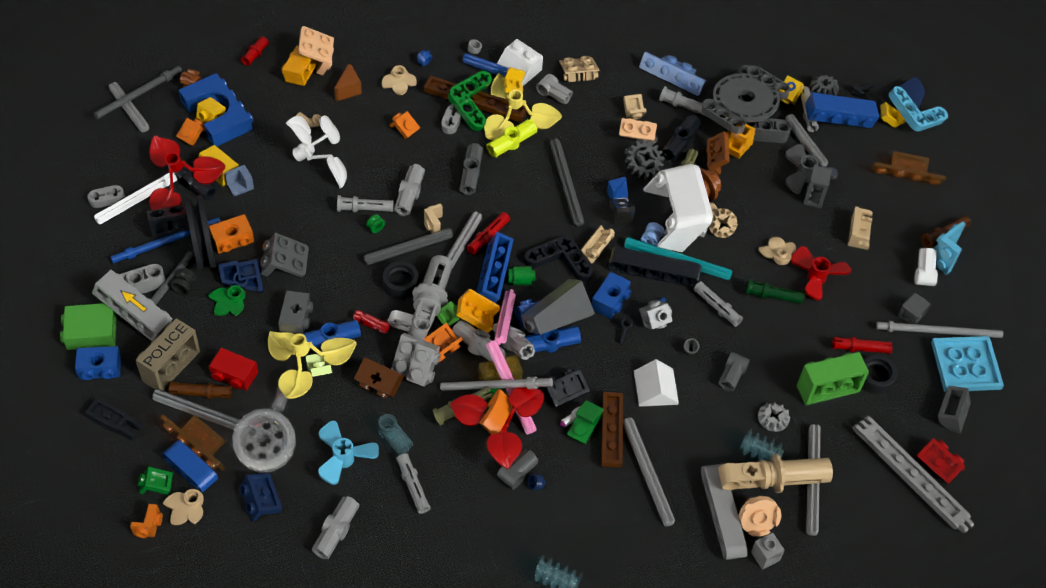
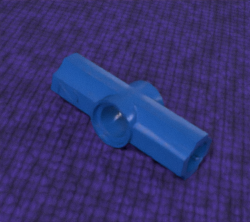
(344, 330)
(560, 338)

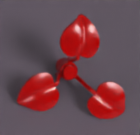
(167, 152)
(502, 446)

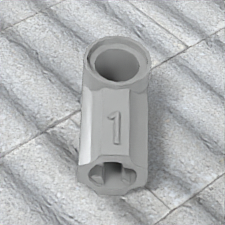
(550, 86)

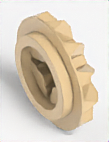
(715, 224)

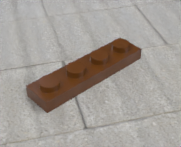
(612, 430)

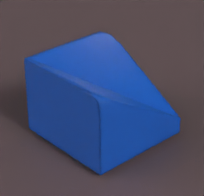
(617, 188)

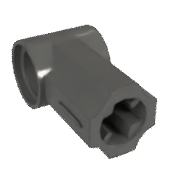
(734, 368)
(518, 469)

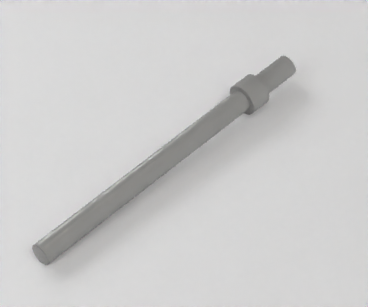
(530, 383)

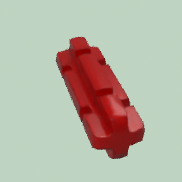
(371, 321)

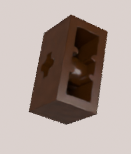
(390, 379)

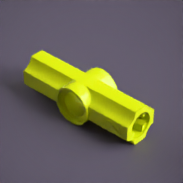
(511, 138)

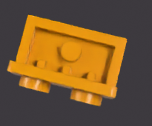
(477, 310)

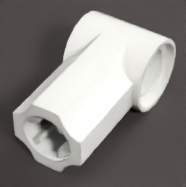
(926, 272)

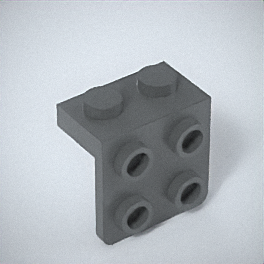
(285, 255)

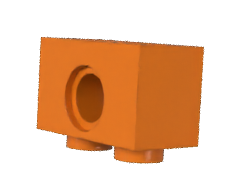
(231, 234)

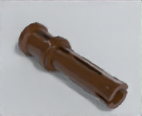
(929, 239)

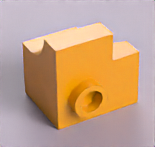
(740, 142)

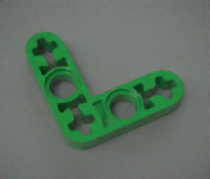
(464, 99)

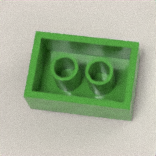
(832, 378)

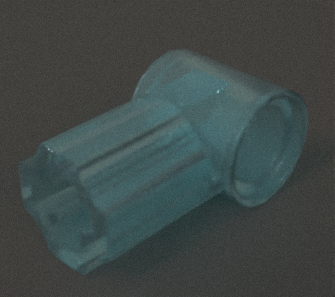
(395, 435)

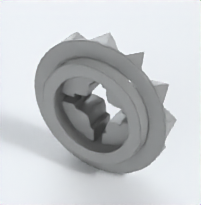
(771, 423)

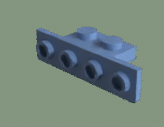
(673, 71)

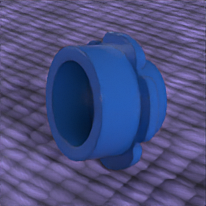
(424, 57)

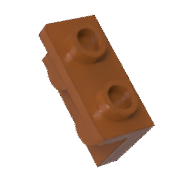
(717, 152)

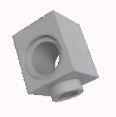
(767, 551)

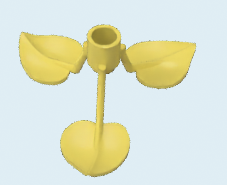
(542, 113)
(297, 383)

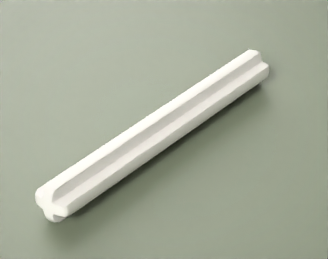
(133, 199)

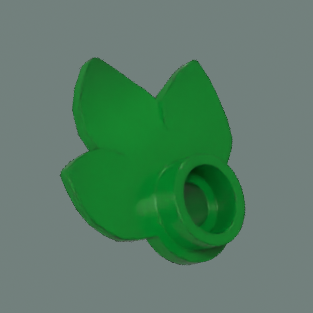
(227, 301)

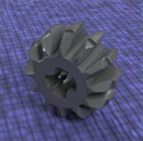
(824, 85)

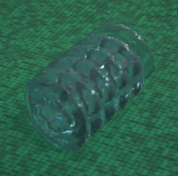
(760, 447)
(556, 575)

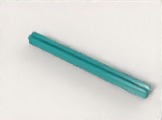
(707, 267)

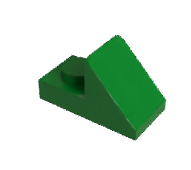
(585, 422)

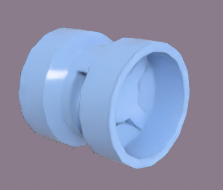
(652, 233)

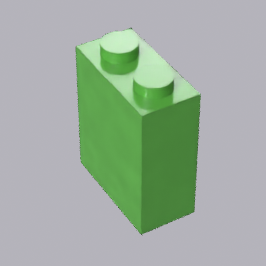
(88, 326)

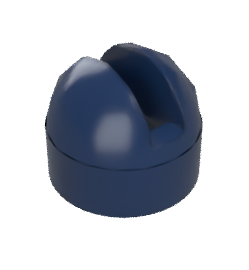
(536, 482)

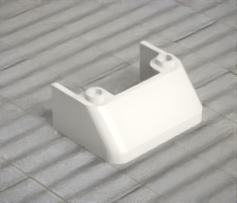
(688, 201)

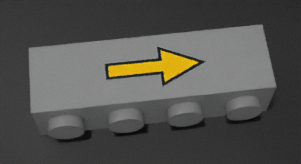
(131, 305)

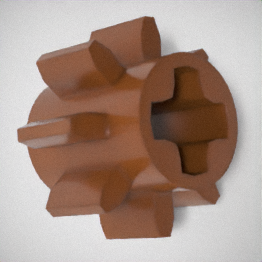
(189, 77)

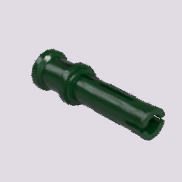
(766, 290)

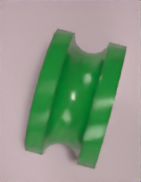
(375, 223)

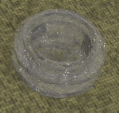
(255, 421)

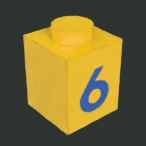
(795, 90)

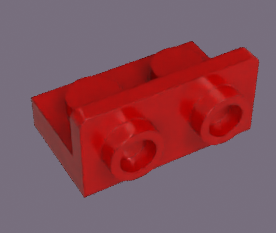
(941, 461)

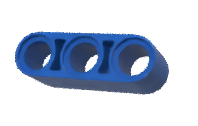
(190, 466)

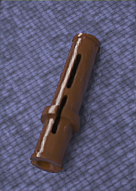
(210, 391)

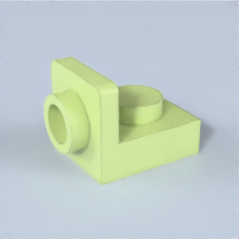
(317, 366)

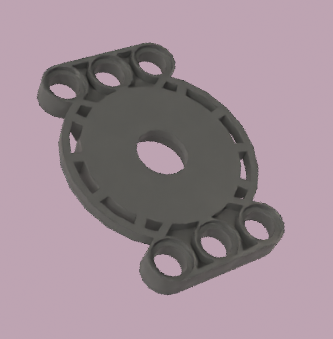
(738, 111)

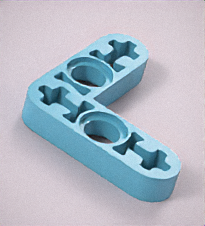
(901, 99)

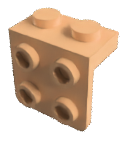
(316, 46)

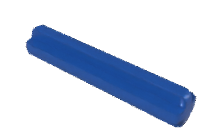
(484, 64)

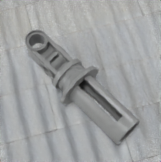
(430, 297)

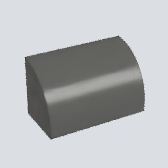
(954, 408)

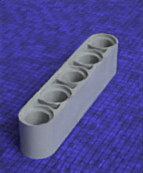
(724, 514)

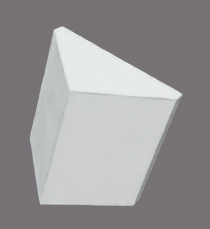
(655, 385)

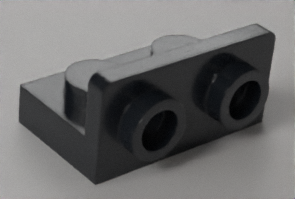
(566, 388)

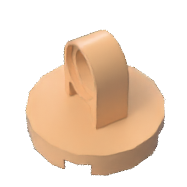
(759, 515)

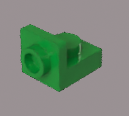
(155, 480)

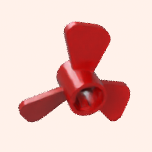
(818, 270)

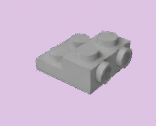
(416, 359)

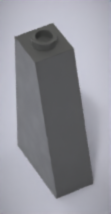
(559, 308)

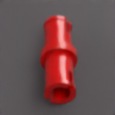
(254, 51)

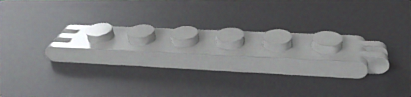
(913, 474)

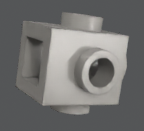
(656, 314)

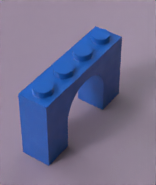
(226, 127)

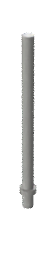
(890, 326)

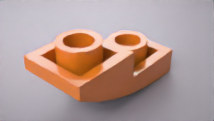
(497, 413)

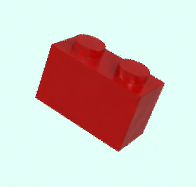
(233, 369)

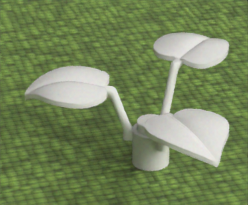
(306, 148)

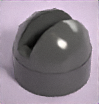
(695, 347)

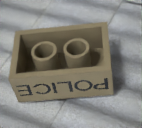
(168, 355)

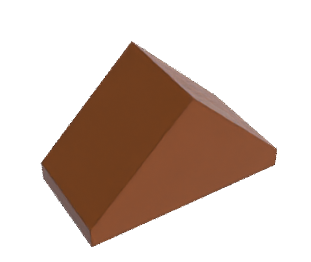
(348, 85)

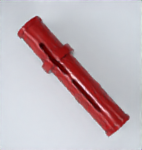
(483, 238)
(853, 344)

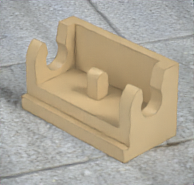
(860, 228)

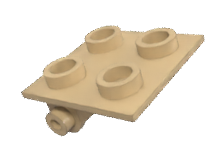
(583, 65)

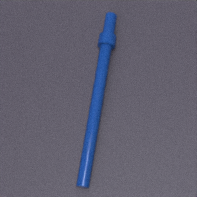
(131, 253)

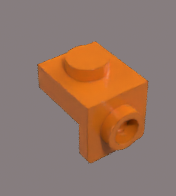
(405, 124)
(190, 131)
(152, 520)

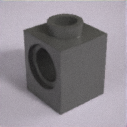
(914, 309)

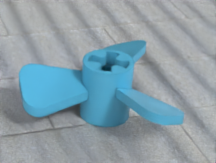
(332, 468)

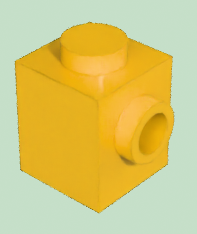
(209, 110)

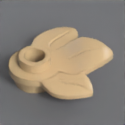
(399, 80)
(778, 250)
(183, 508)

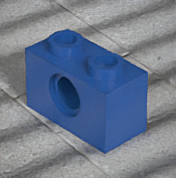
(612, 286)
(107, 357)

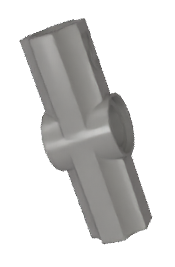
(409, 190)
(474, 338)
(517, 343)
(335, 527)

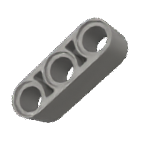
(145, 278)

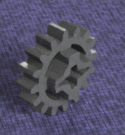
(637, 162)

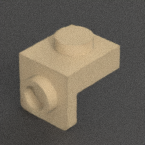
(634, 106)
(431, 217)

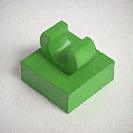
(448, 314)

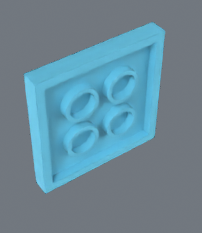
(967, 363)

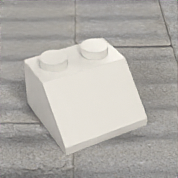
(522, 57)

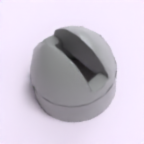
(477, 47)

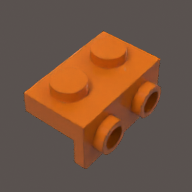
(445, 339)

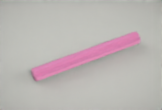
(505, 317)
(505, 374)

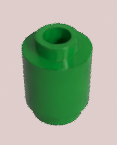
(521, 275)

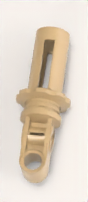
(775, 473)

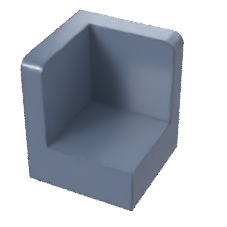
(239, 180)

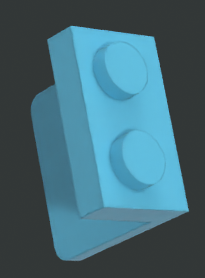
(948, 249)

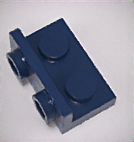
(260, 495)

